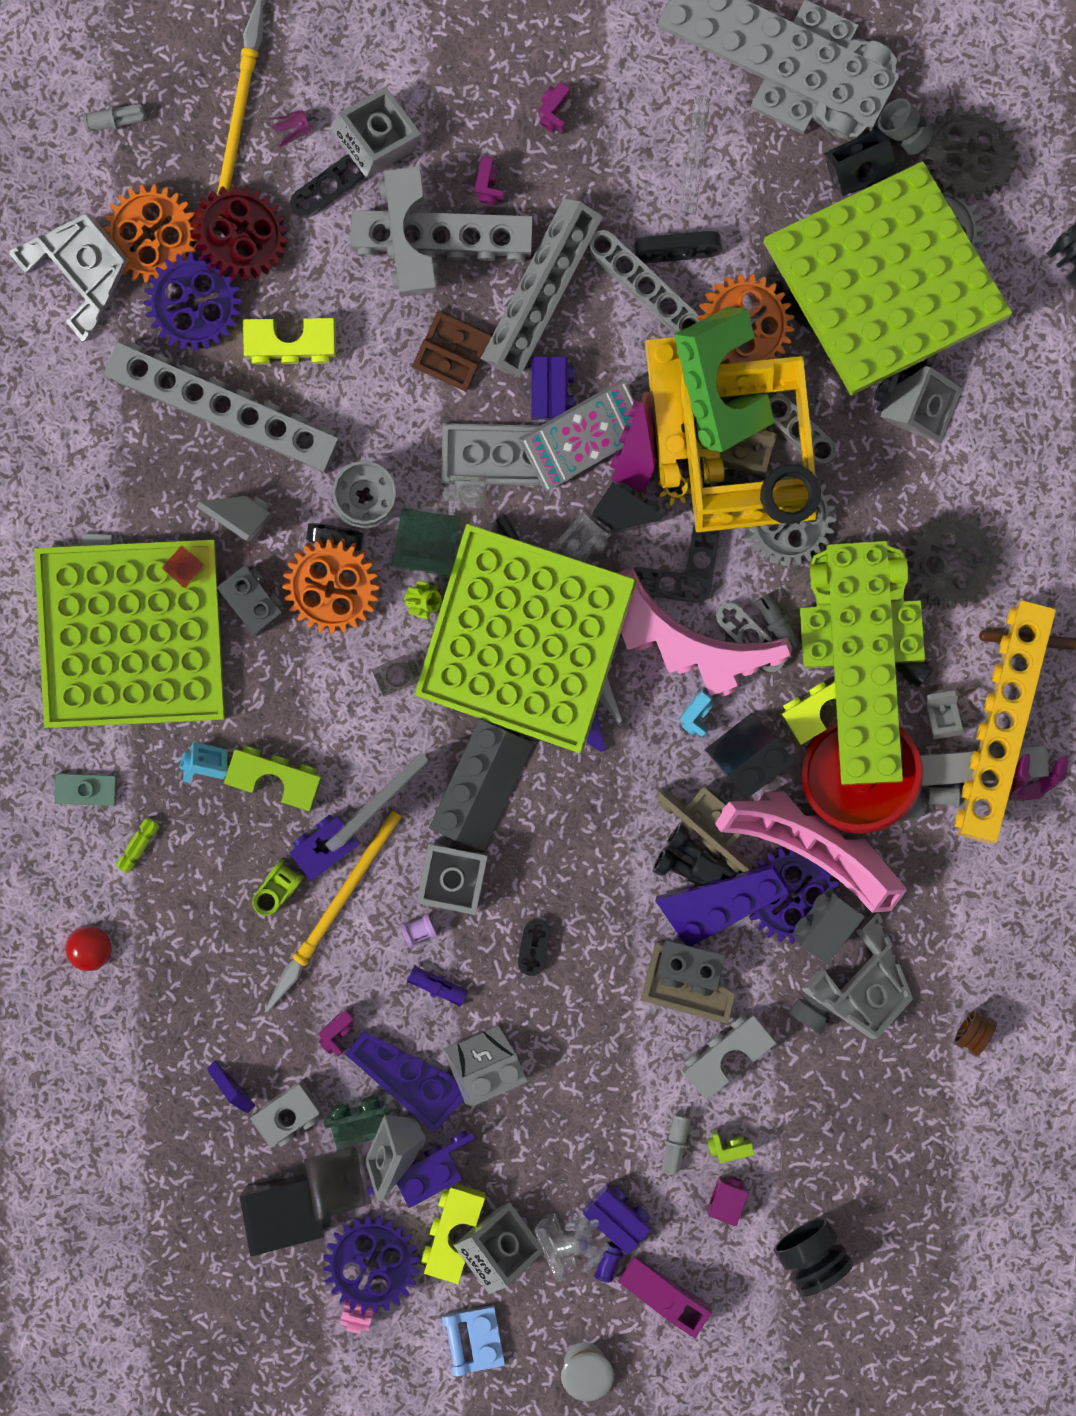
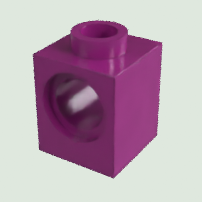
(728, 1200)

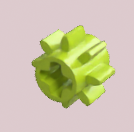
(423, 599)

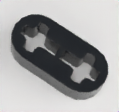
(324, 531)
(541, 948)

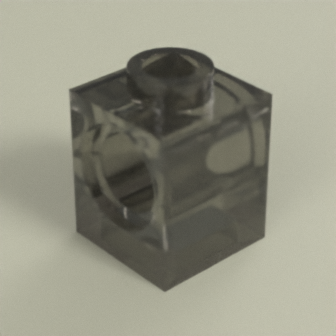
(383, 680)

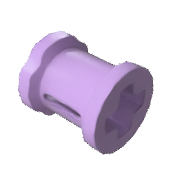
(418, 930)

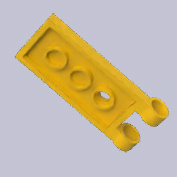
(665, 390)

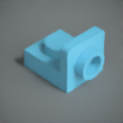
(698, 707)
(205, 761)

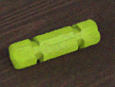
(137, 845)

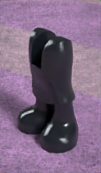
(703, 868)

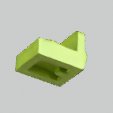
(735, 1148)

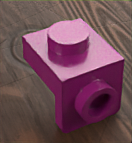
(552, 101)

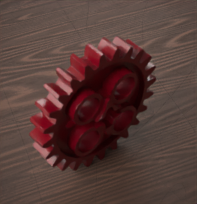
(223, 250)

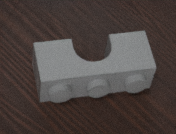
(705, 1067)

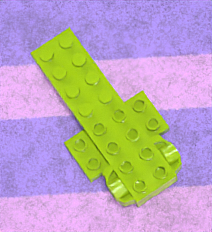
(862, 632)

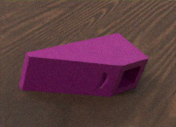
(639, 454)
(666, 1297)

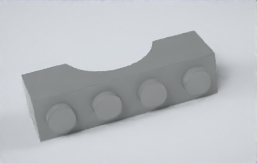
(405, 193)

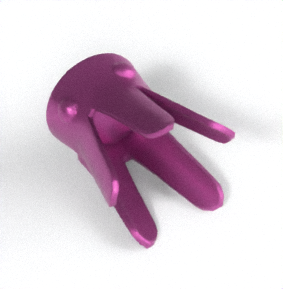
(297, 120)

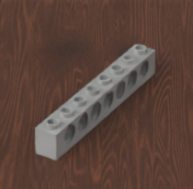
(121, 370)

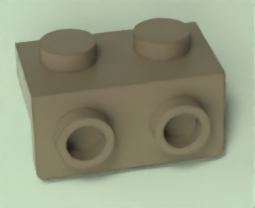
(751, 454)

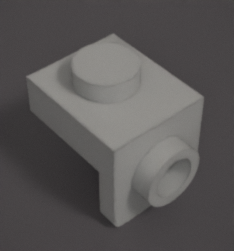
(943, 714)

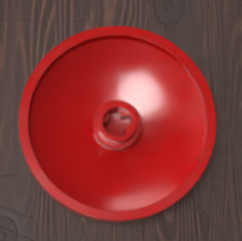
(858, 806)

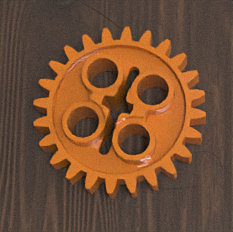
(134, 212)
(732, 295)
(336, 559)

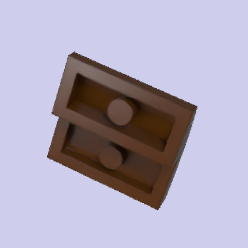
(452, 350)

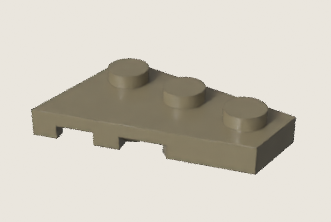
(714, 1007)

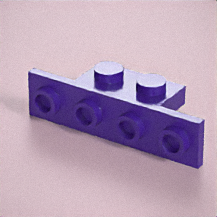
(432, 1173)

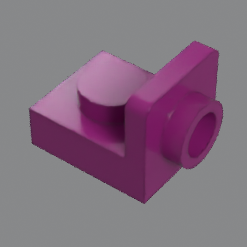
(486, 177)
(338, 1026)

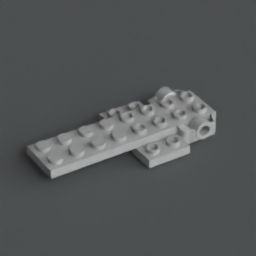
(806, 64)

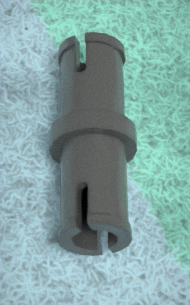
(776, 620)

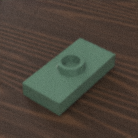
(85, 789)

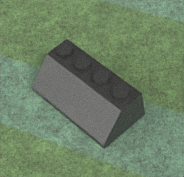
(481, 785)

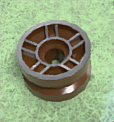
(975, 1032)

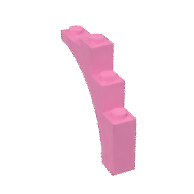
(682, 648)
(850, 861)

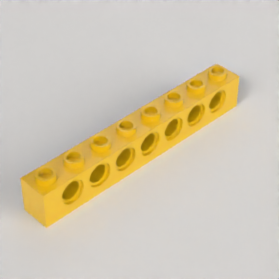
(1039, 622)

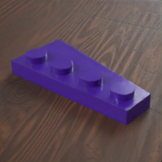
(713, 907)
(413, 1083)

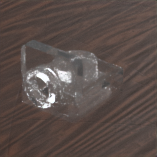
(465, 492)

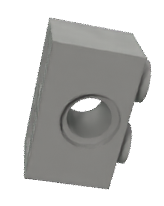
(270, 1123)

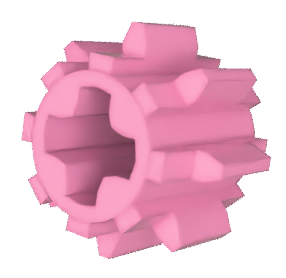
(355, 1320)

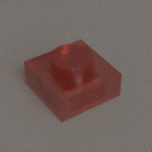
(183, 566)

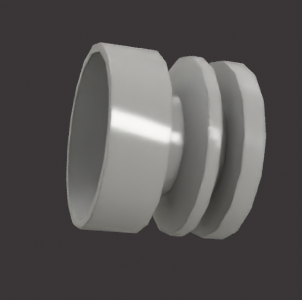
(356, 479)

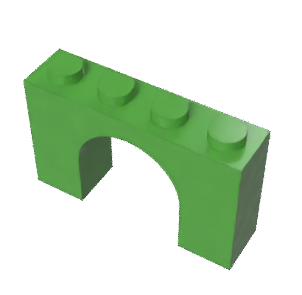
(700, 353)

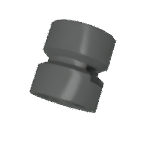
(905, 126)
(811, 1013)

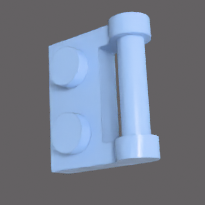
(483, 1337)

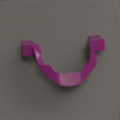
(1036, 790)

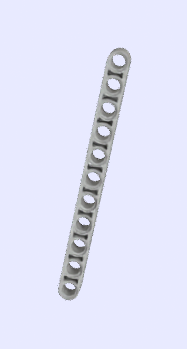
(684, 314)

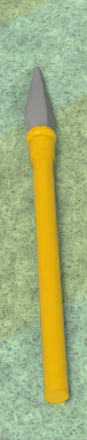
(252, 40)
(306, 950)

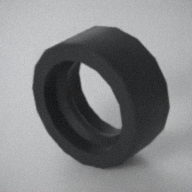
(809, 480)

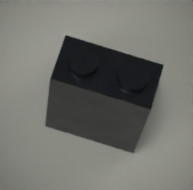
(749, 755)
(280, 1215)

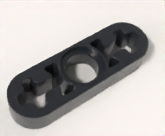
(327, 198)
(678, 247)

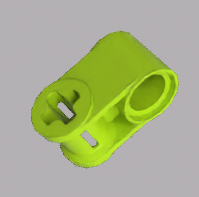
(277, 887)

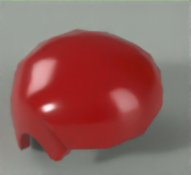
(88, 948)

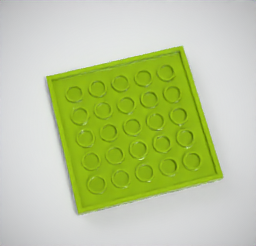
(887, 278)
(127, 637)
(525, 638)

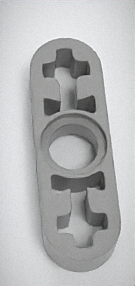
(740, 614)

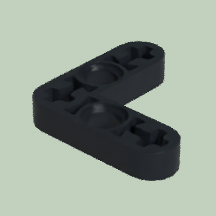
(692, 574)

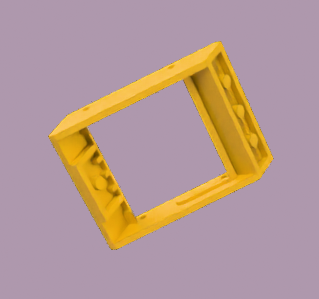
(741, 504)

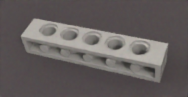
(519, 228)
(541, 287)

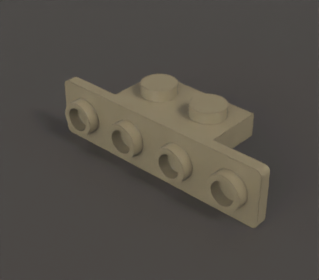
(700, 816)

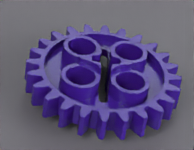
(200, 328)
(820, 879)
(396, 1275)

